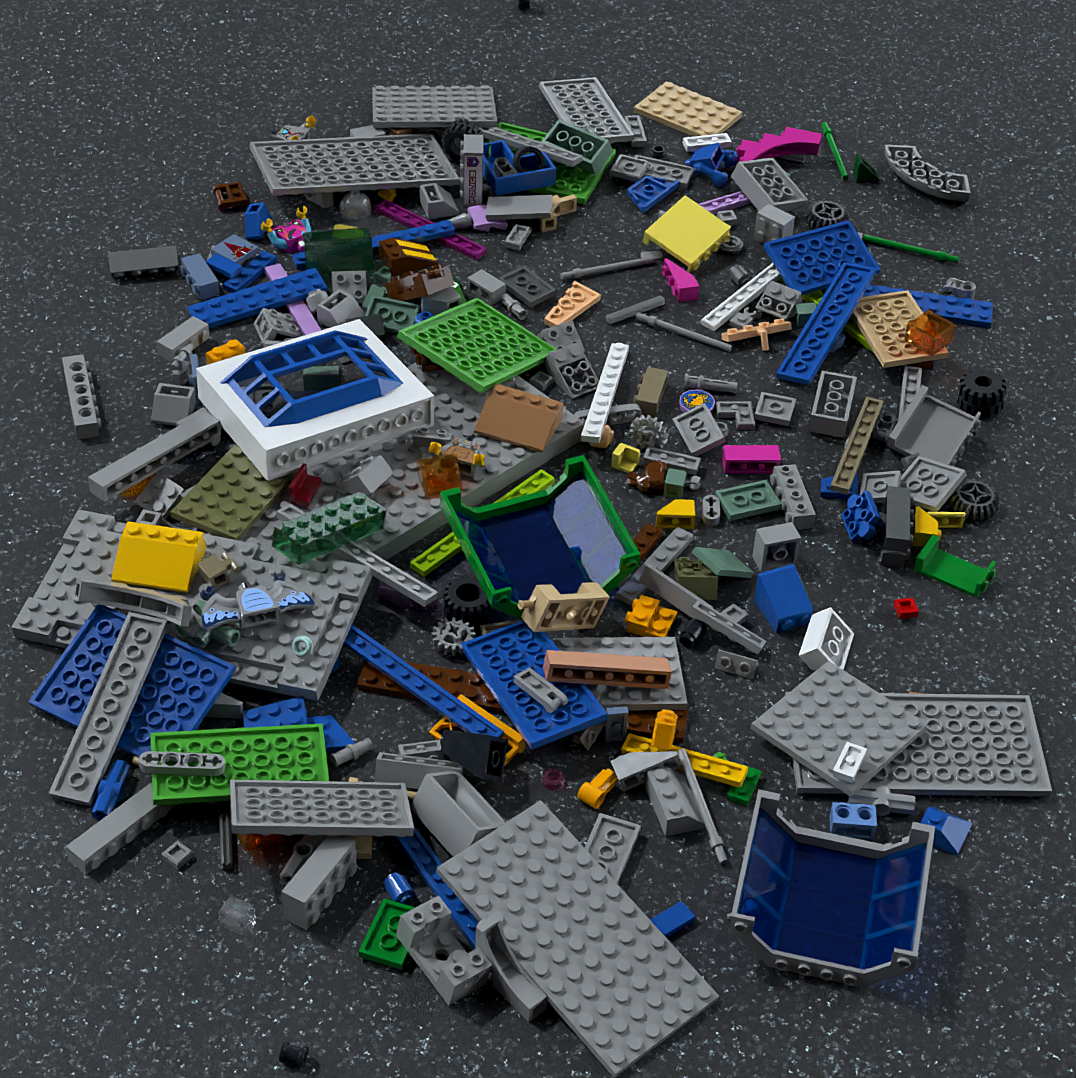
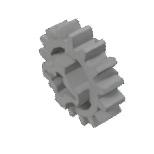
(648, 432)
(451, 634)

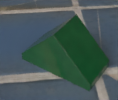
(864, 171)

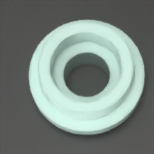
(297, 648)

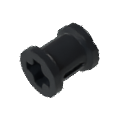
(293, 1054)

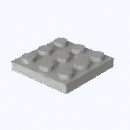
(931, 482)

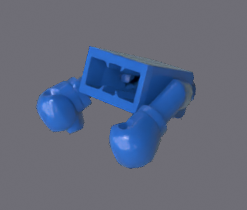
(707, 160)

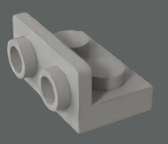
(426, 749)

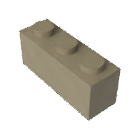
(651, 390)

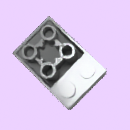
(571, 370)

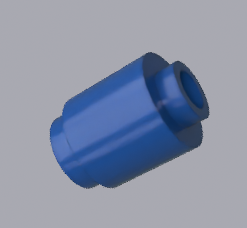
(399, 889)

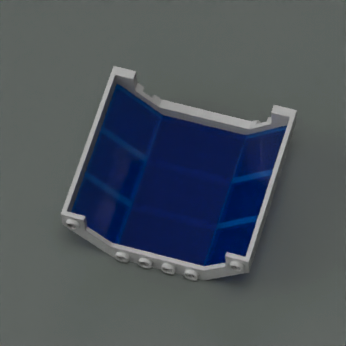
(830, 899)

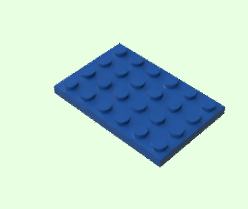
(814, 257)

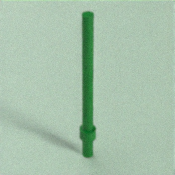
(829, 135)
(941, 256)

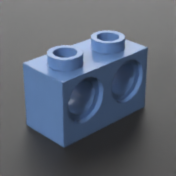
(853, 820)

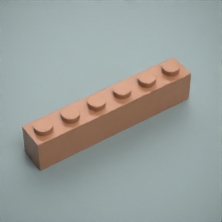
(607, 669)

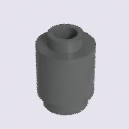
(740, 275)

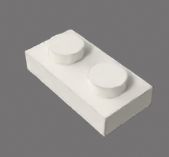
(849, 762)

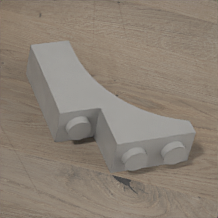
(508, 974)

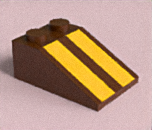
(405, 255)

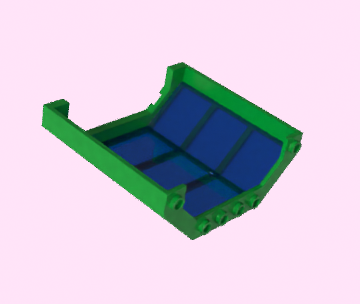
(544, 539)

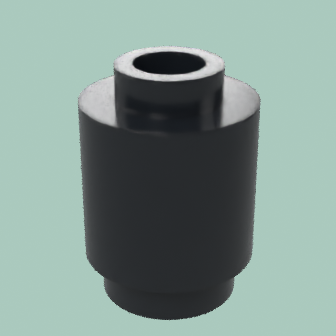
(693, 633)

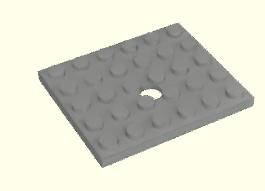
(634, 697)

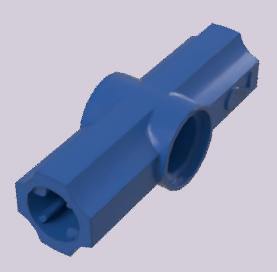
(111, 789)

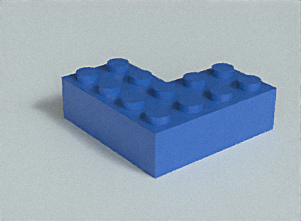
(520, 181)

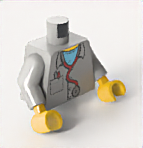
(293, 132)

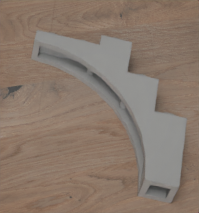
(136, 599)

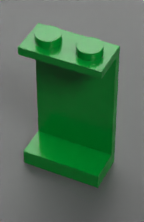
(953, 570)

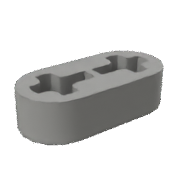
(713, 510)

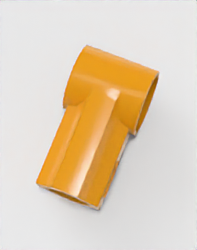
(595, 791)

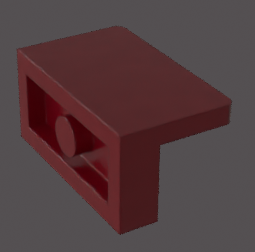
(304, 487)

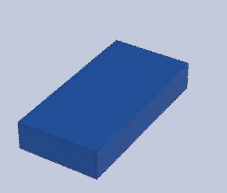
(224, 265)
(673, 919)

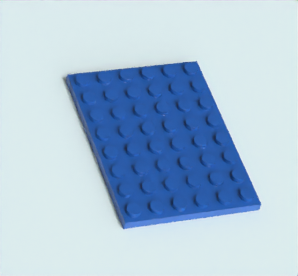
(173, 696)

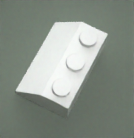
(826, 640)

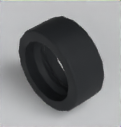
(517, 156)

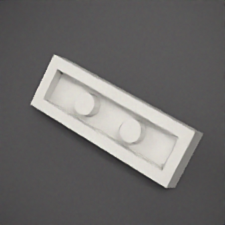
(697, 142)

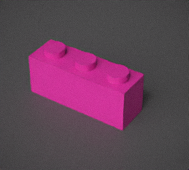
(750, 459)

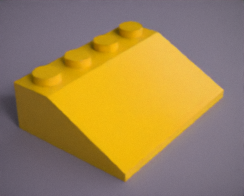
(158, 556)

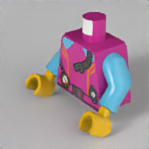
(289, 234)

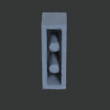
(199, 276)

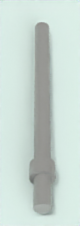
(578, 273)
(653, 321)
(715, 841)

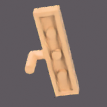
(762, 330)

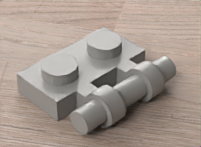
(182, 366)

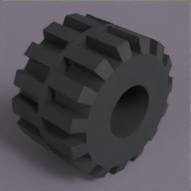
(982, 392)

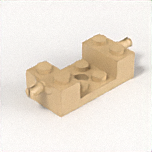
(555, 611)

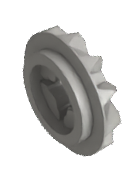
(736, 245)

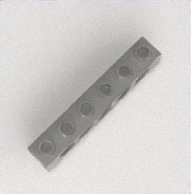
(80, 395)

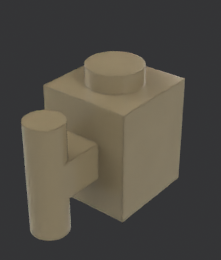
(215, 571)

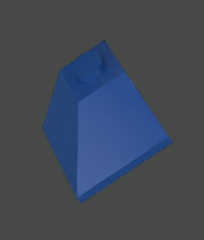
(949, 829)

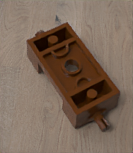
(420, 283)

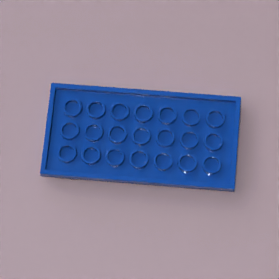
(512, 650)

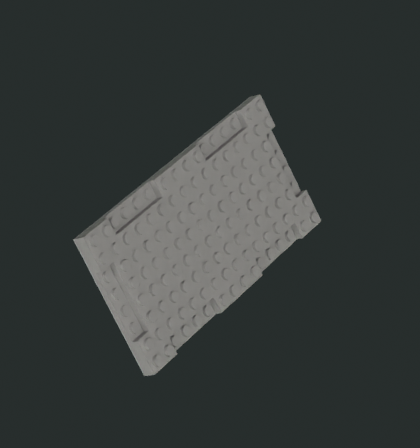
(263, 651)

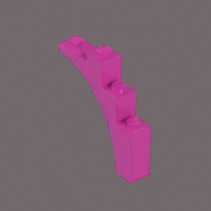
(771, 146)

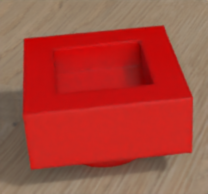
(906, 608)

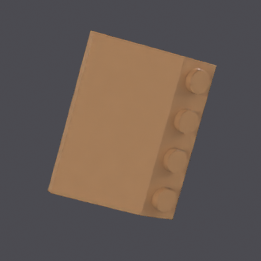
(519, 418)

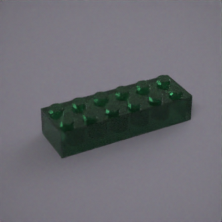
(328, 528)

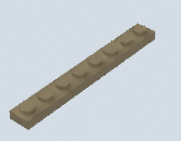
(856, 446)

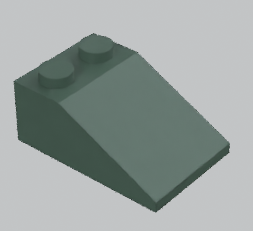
(321, 378)

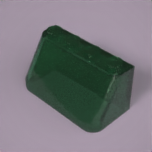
(338, 250)

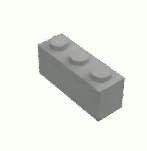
(190, 332)

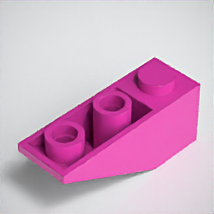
(682, 283)

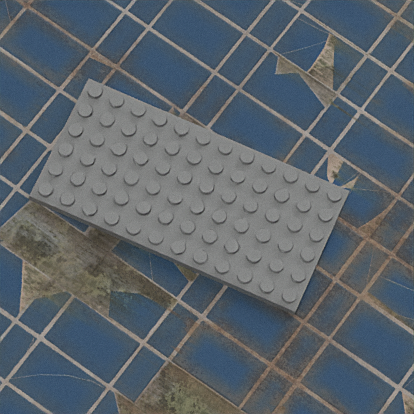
(352, 164)
(968, 749)
(579, 937)

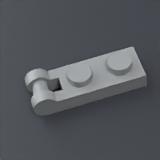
(540, 690)

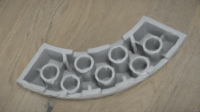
(924, 176)

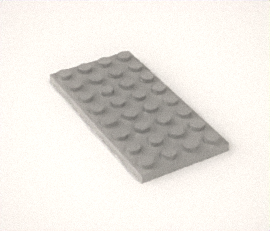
(588, 107)
(320, 808)

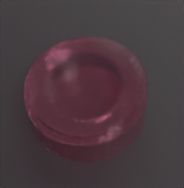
(552, 779)

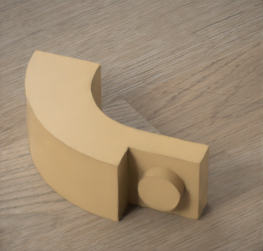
(559, 207)

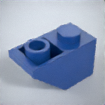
(254, 217)

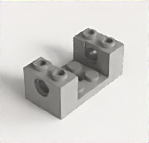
(426, 934)

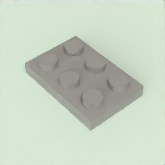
(699, 430)

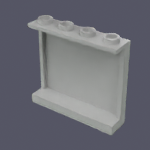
(933, 429)

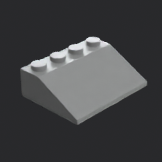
(766, 184)

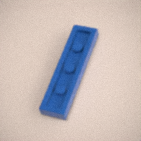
(250, 272)

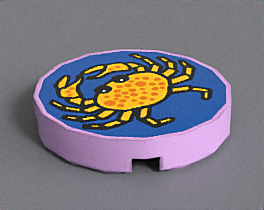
(694, 398)

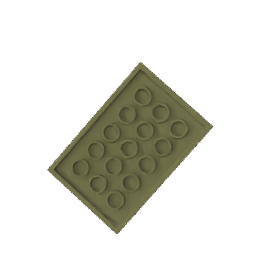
(230, 497)

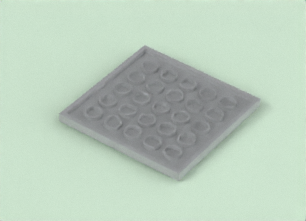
(837, 709)

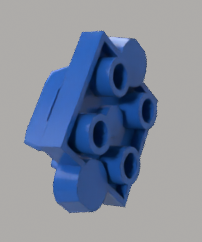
(861, 516)

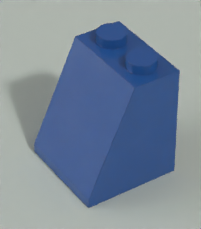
(783, 598)

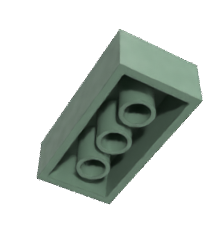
(579, 141)

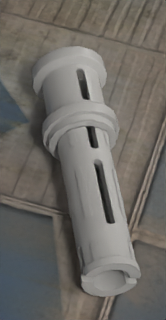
(703, 383)

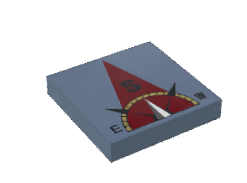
(235, 249)

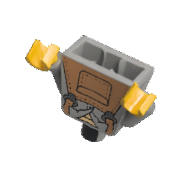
(467, 452)

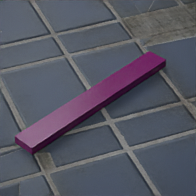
(413, 220)

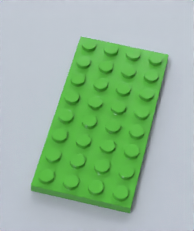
(249, 754)

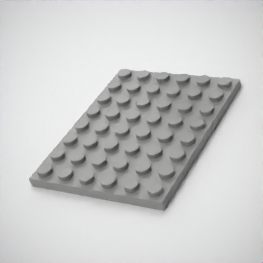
(432, 106)

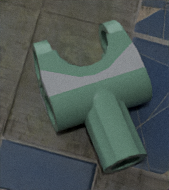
(200, 638)

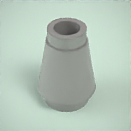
(461, 221)

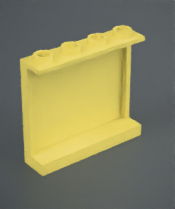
(688, 233)

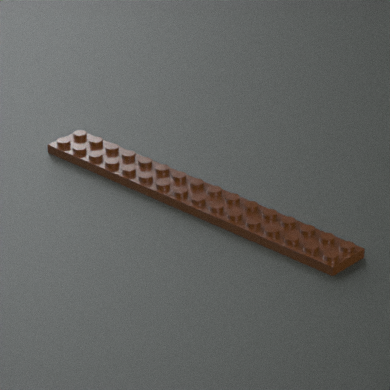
(473, 687)

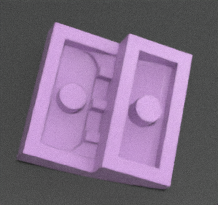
(479, 221)

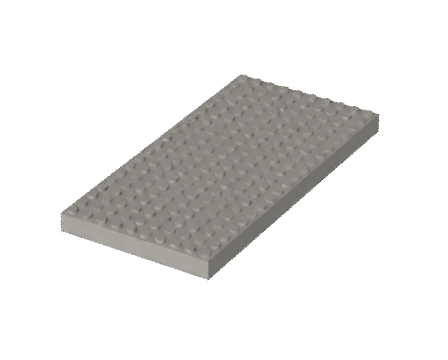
(408, 511)

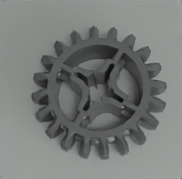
(825, 214)
(975, 499)

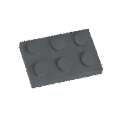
(527, 286)

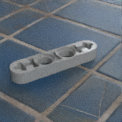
(629, 416)
(182, 760)

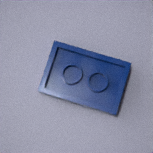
(277, 714)

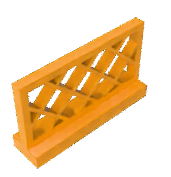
(515, 740)

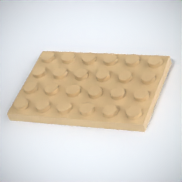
(687, 111)
(884, 326)

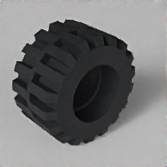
(456, 130)
(467, 601)

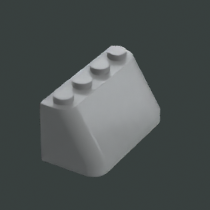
(454, 811)

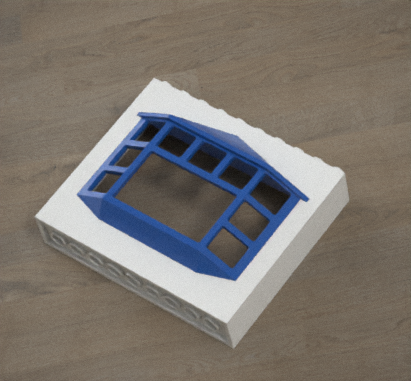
(322, 423)

